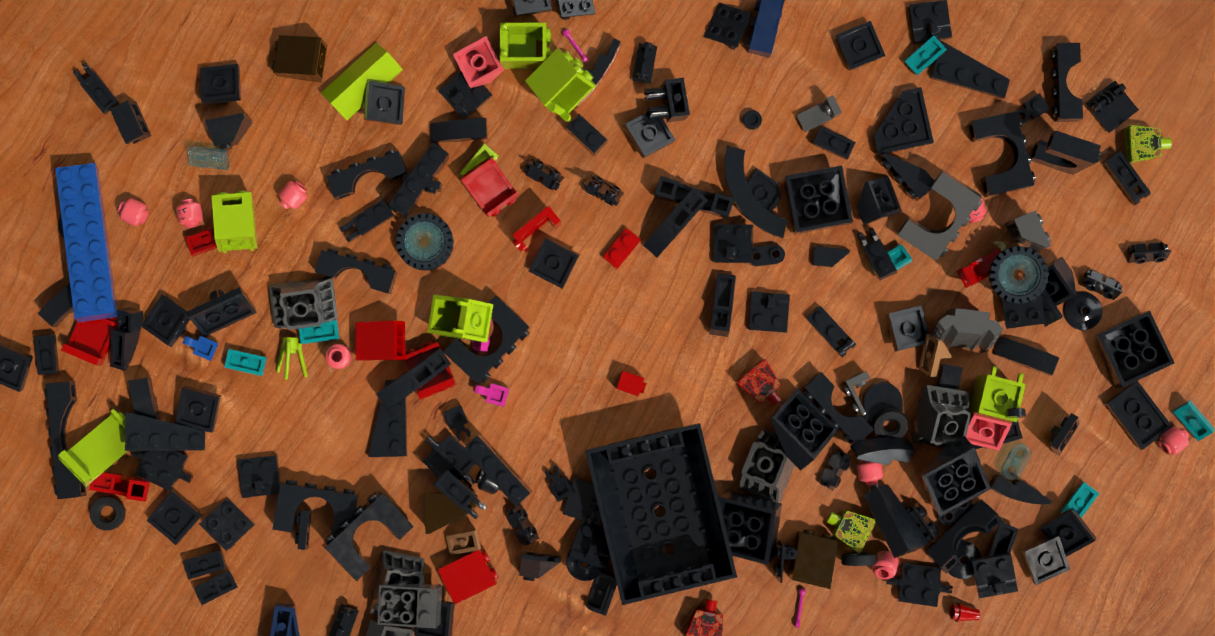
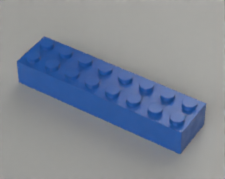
(86, 242)

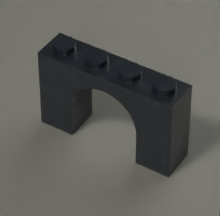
(1007, 128)
(1066, 153)
(479, 366)
(497, 471)
(292, 495)
(340, 543)

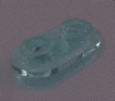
(1018, 463)

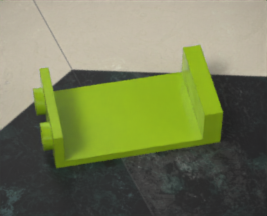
(97, 449)

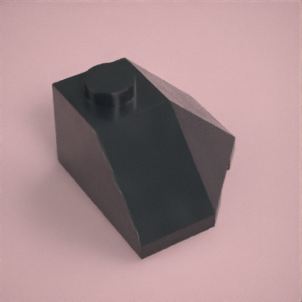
(536, 564)

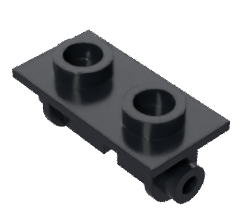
(644, 62)
(550, 176)
(1157, 252)
(1109, 288)
(839, 464)
(518, 517)
(926, 526)
(344, 621)

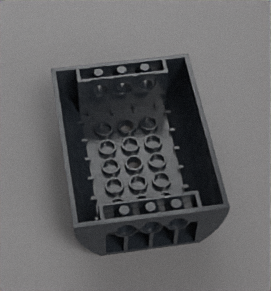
(690, 520)

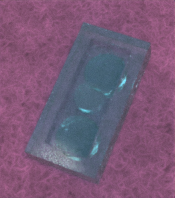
(208, 157)

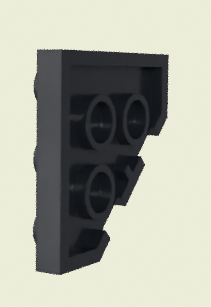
(904, 125)

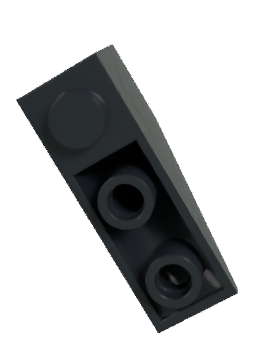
(913, 178)

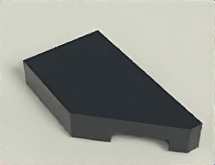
(828, 256)

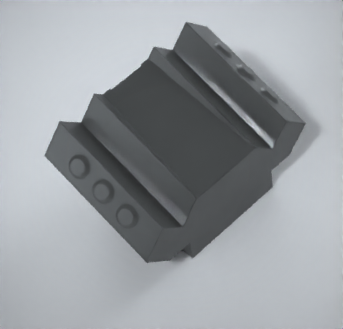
(303, 303)
(967, 329)
(941, 416)
(766, 468)
(396, 569)

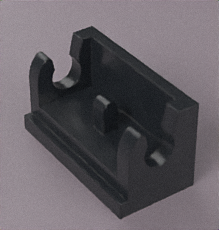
(130, 122)
(602, 593)

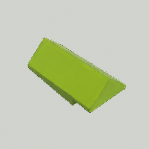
(349, 90)

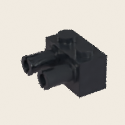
(674, 100)

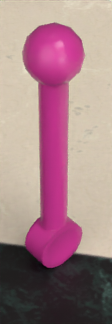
(566, 33)
(802, 591)

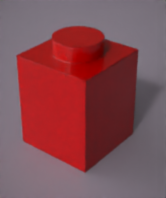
(631, 384)

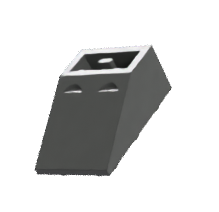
(410, 605)

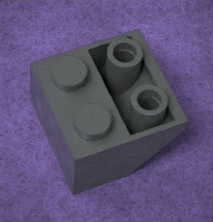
(1029, 231)

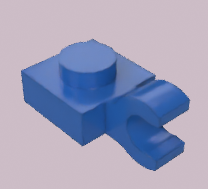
(203, 347)

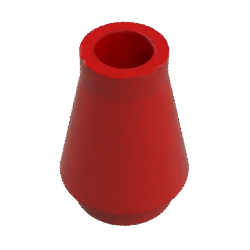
(960, 612)

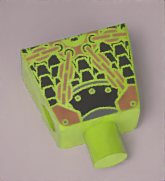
(1144, 143)
(852, 528)

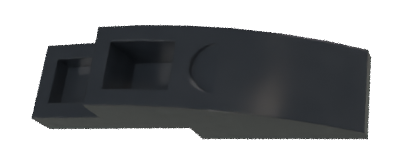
(675, 222)
(413, 379)

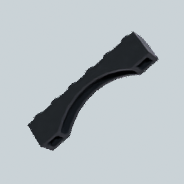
(61, 399)

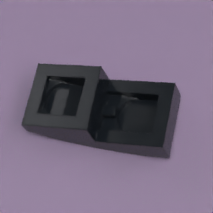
(215, 587)

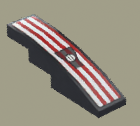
(602, 66)

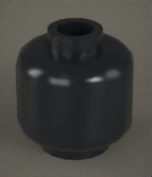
(485, 483)

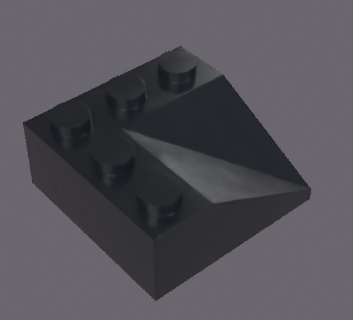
(818, 200)
(1134, 349)
(801, 429)
(954, 477)
(751, 525)

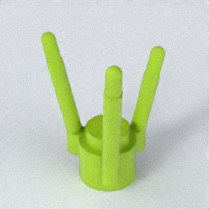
(289, 347)

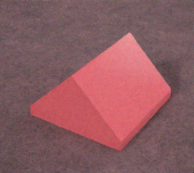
(478, 63)
(987, 431)

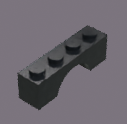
(1066, 105)
(422, 174)
(344, 182)
(676, 191)
(333, 265)
(820, 391)
(979, 519)

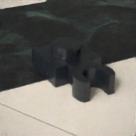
(1034, 108)
(456, 419)
(560, 486)

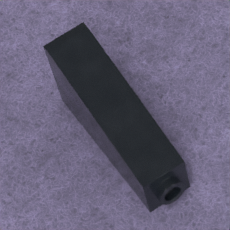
(894, 521)

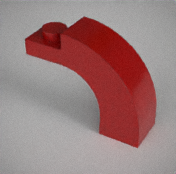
(977, 270)
(124, 485)

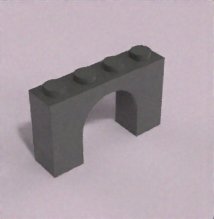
(935, 242)

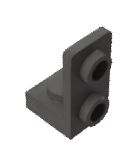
(819, 114)
(858, 381)

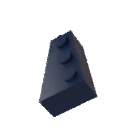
(764, 27)
(285, 621)

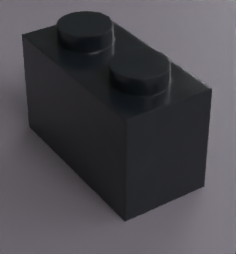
(586, 135)

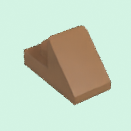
(932, 353)
(463, 542)

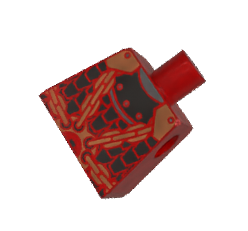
(761, 383)
(706, 621)

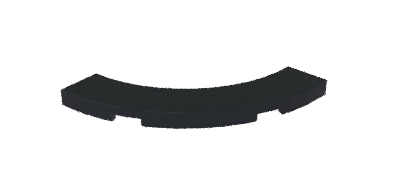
(745, 199)

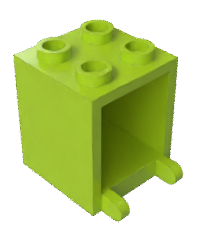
(519, 45)
(561, 83)
(234, 221)
(473, 319)
(995, 395)

